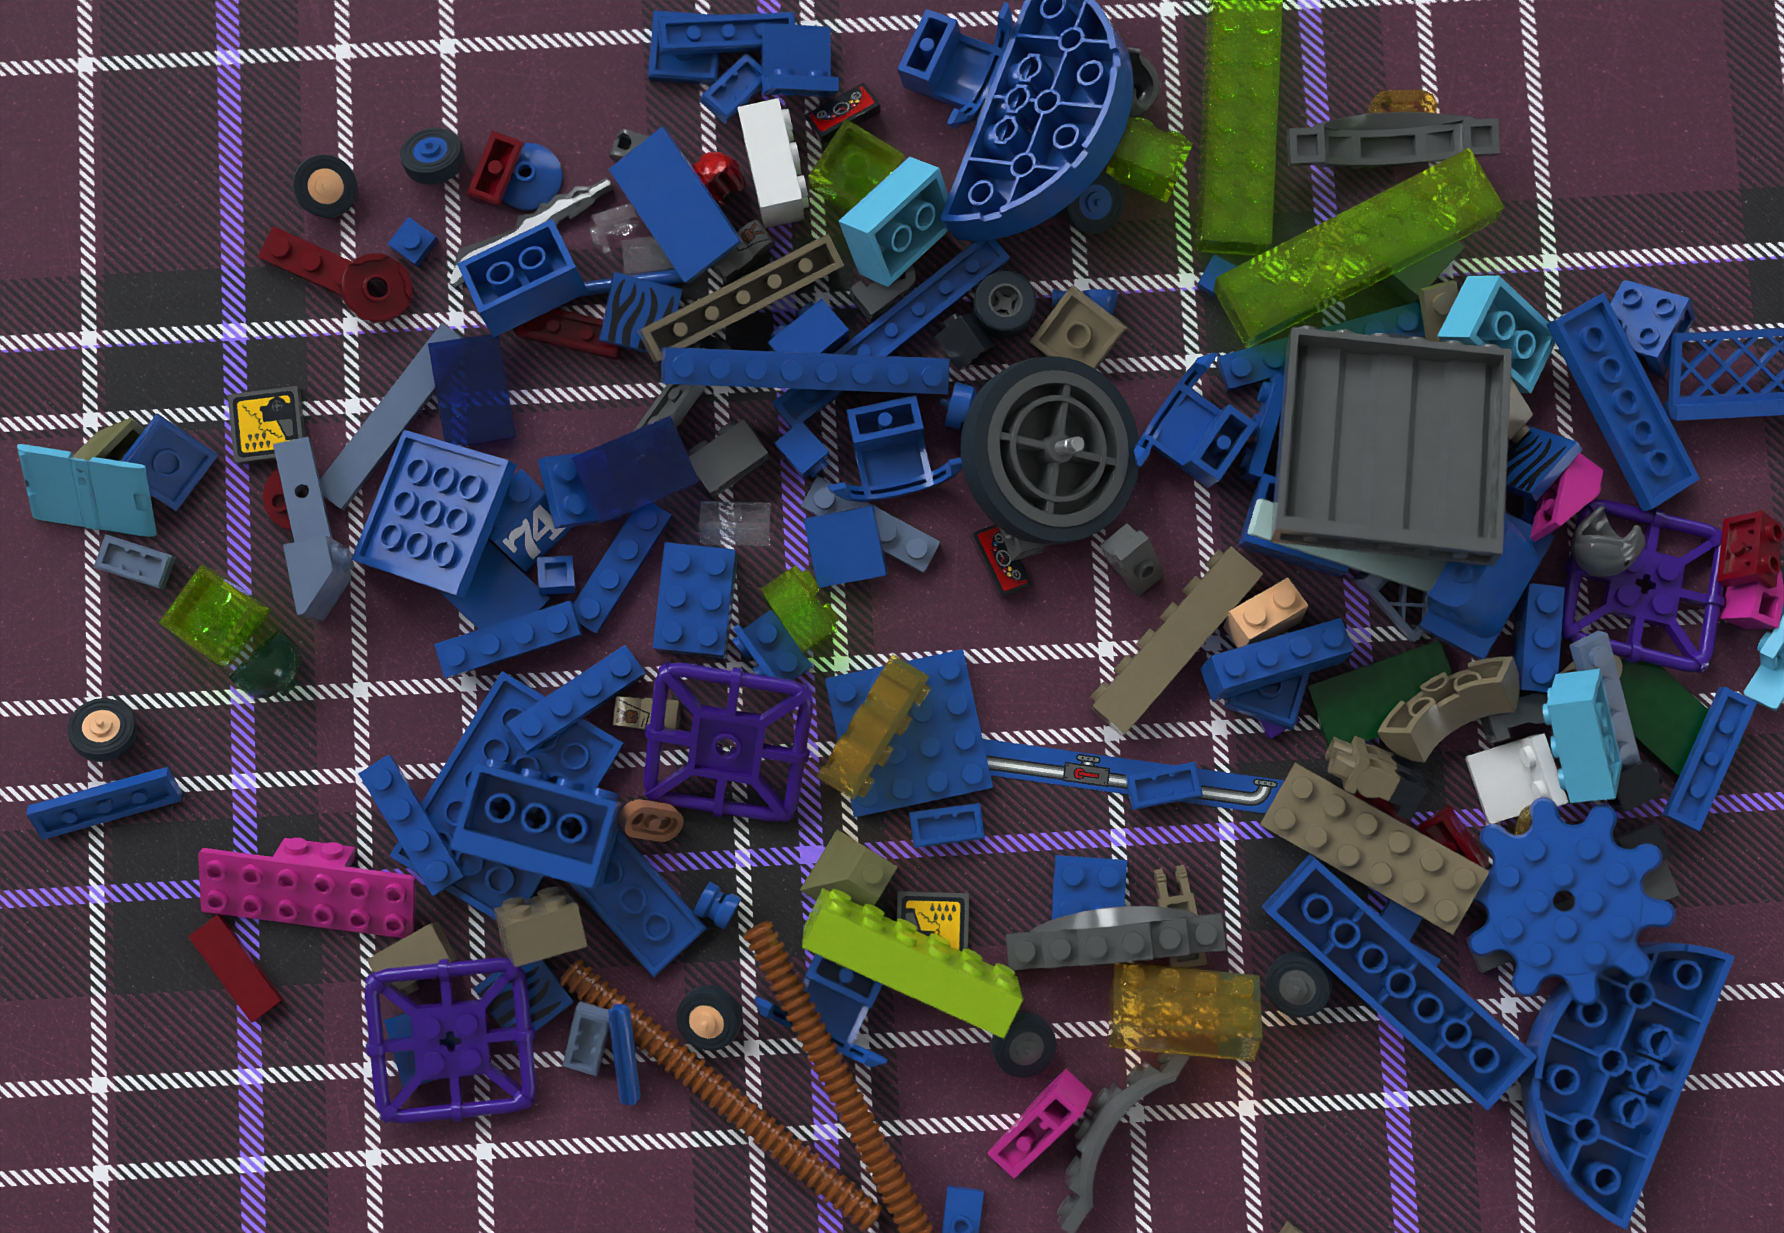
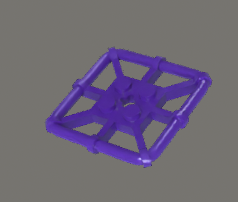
(1660, 602)
(744, 729)
(436, 1059)

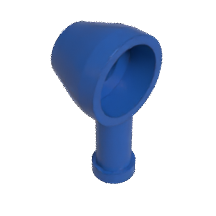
(1104, 297)

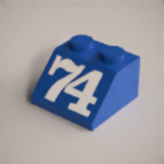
(525, 523)

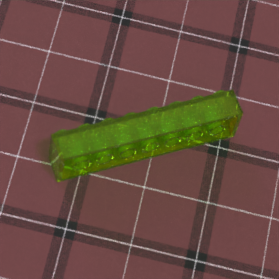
(1239, 126)
(1358, 248)

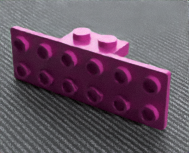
(308, 887)

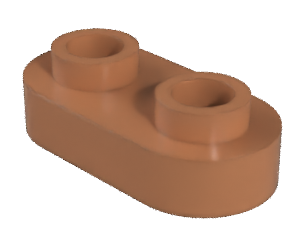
(650, 820)

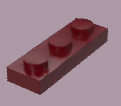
(304, 260)

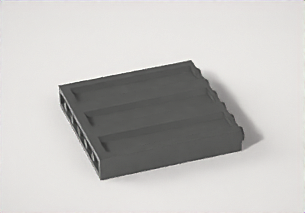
(1393, 446)

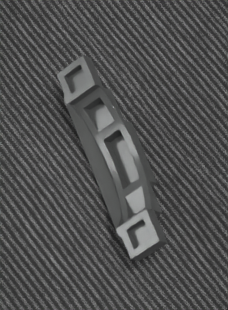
(1391, 140)
(1115, 937)
(1093, 1133)

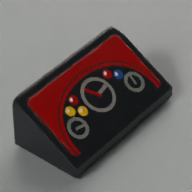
(854, 105)
(1005, 574)

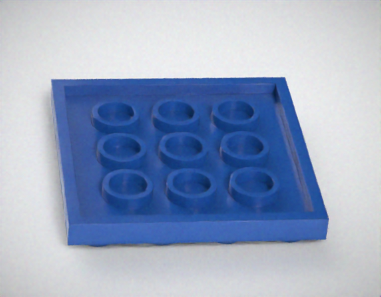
(434, 513)
(939, 750)

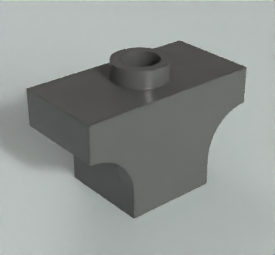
(1133, 559)

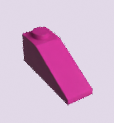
(1566, 496)
(1041, 1123)

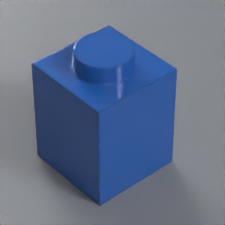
(803, 451)

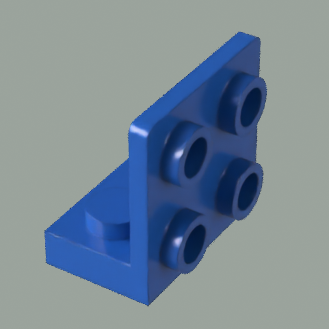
(797, 61)
(1650, 319)
(771, 648)

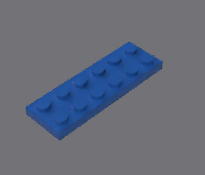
(1623, 402)

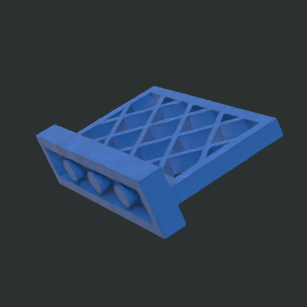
(1730, 403)

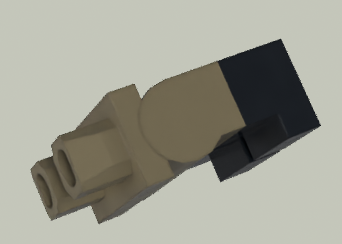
(1377, 774)

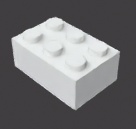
(774, 162)

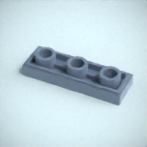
(299, 471)

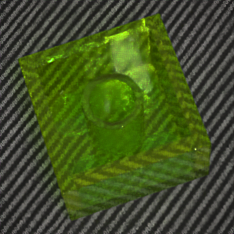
(1149, 158)
(852, 166)
(215, 616)

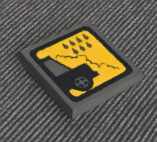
(262, 420)
(937, 914)

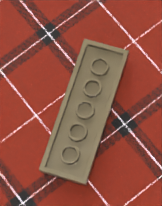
(1374, 848)

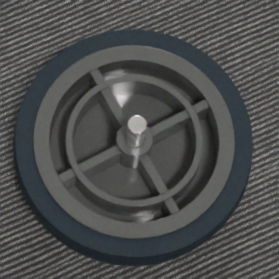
(1050, 450)

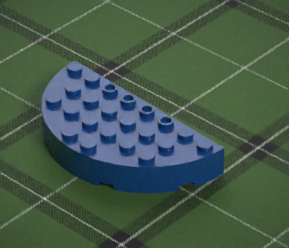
(1045, 121)
(1616, 1072)

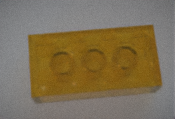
(1185, 1011)

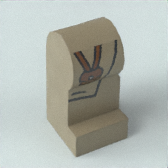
(636, 713)

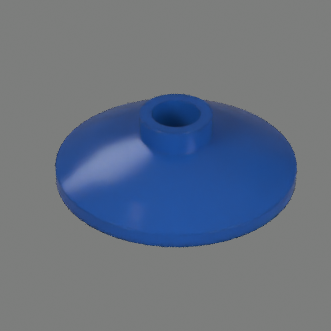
(541, 185)

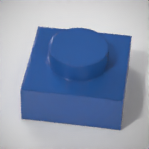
(413, 242)
(555, 575)

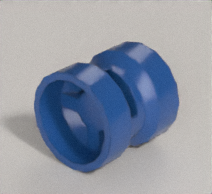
(717, 905)

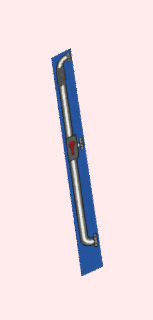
(1109, 773)

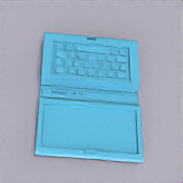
(87, 493)

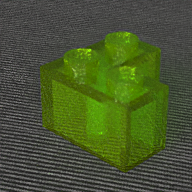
(799, 610)

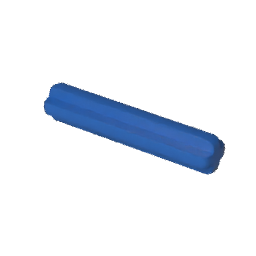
(624, 1054)

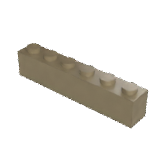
(741, 297)
(1175, 641)

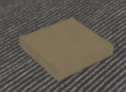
(1079, 330)

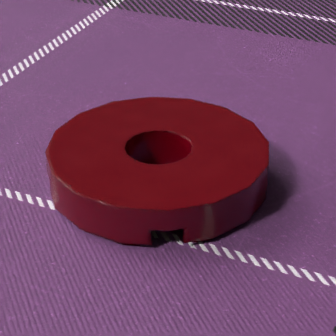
(364, 305)

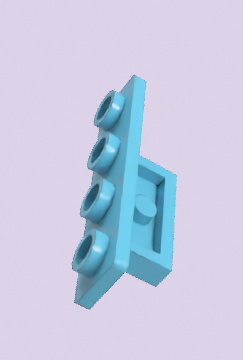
(1768, 681)

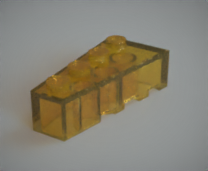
(874, 727)

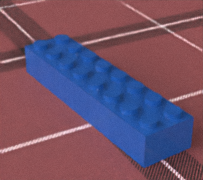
(1399, 982)

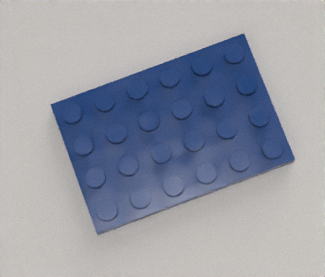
(576, 754)

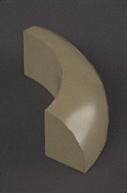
(1449, 703)

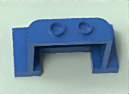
(1475, 601)

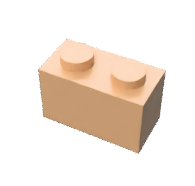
(1266, 614)

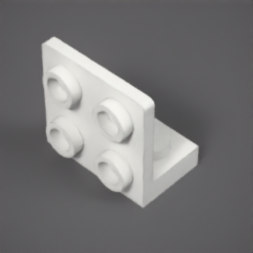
(1514, 777)

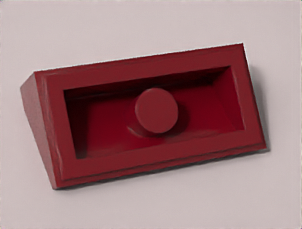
(495, 169)
(1449, 831)

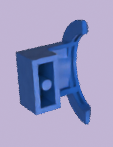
(953, 65)
(1194, 430)
(891, 453)
(843, 1002)

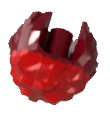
(720, 175)

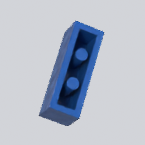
(1538, 637)

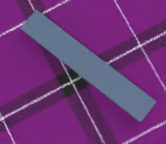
(383, 426)

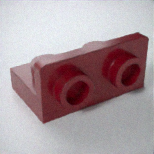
(1750, 550)

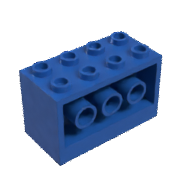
(518, 837)

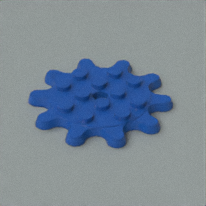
(1607, 909)

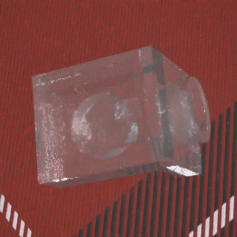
(616, 221)

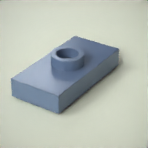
(134, 562)
(587, 1039)

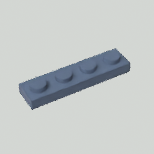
(896, 536)
(1596, 653)

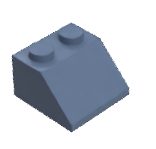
(317, 574)

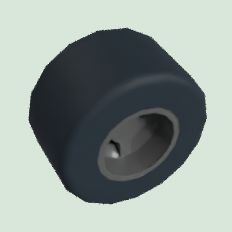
(1008, 293)

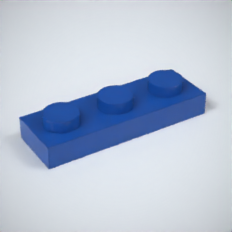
(1254, 458)

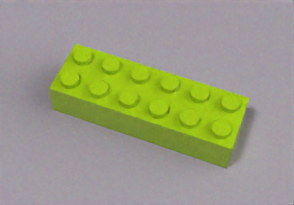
(912, 962)

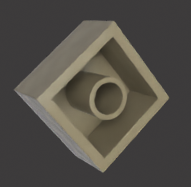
(539, 926)

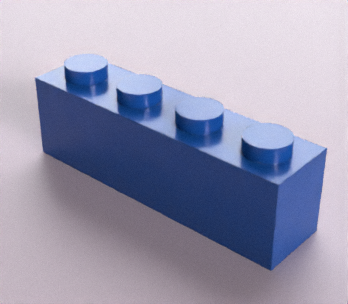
(1276, 659)

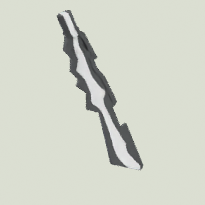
(558, 209)

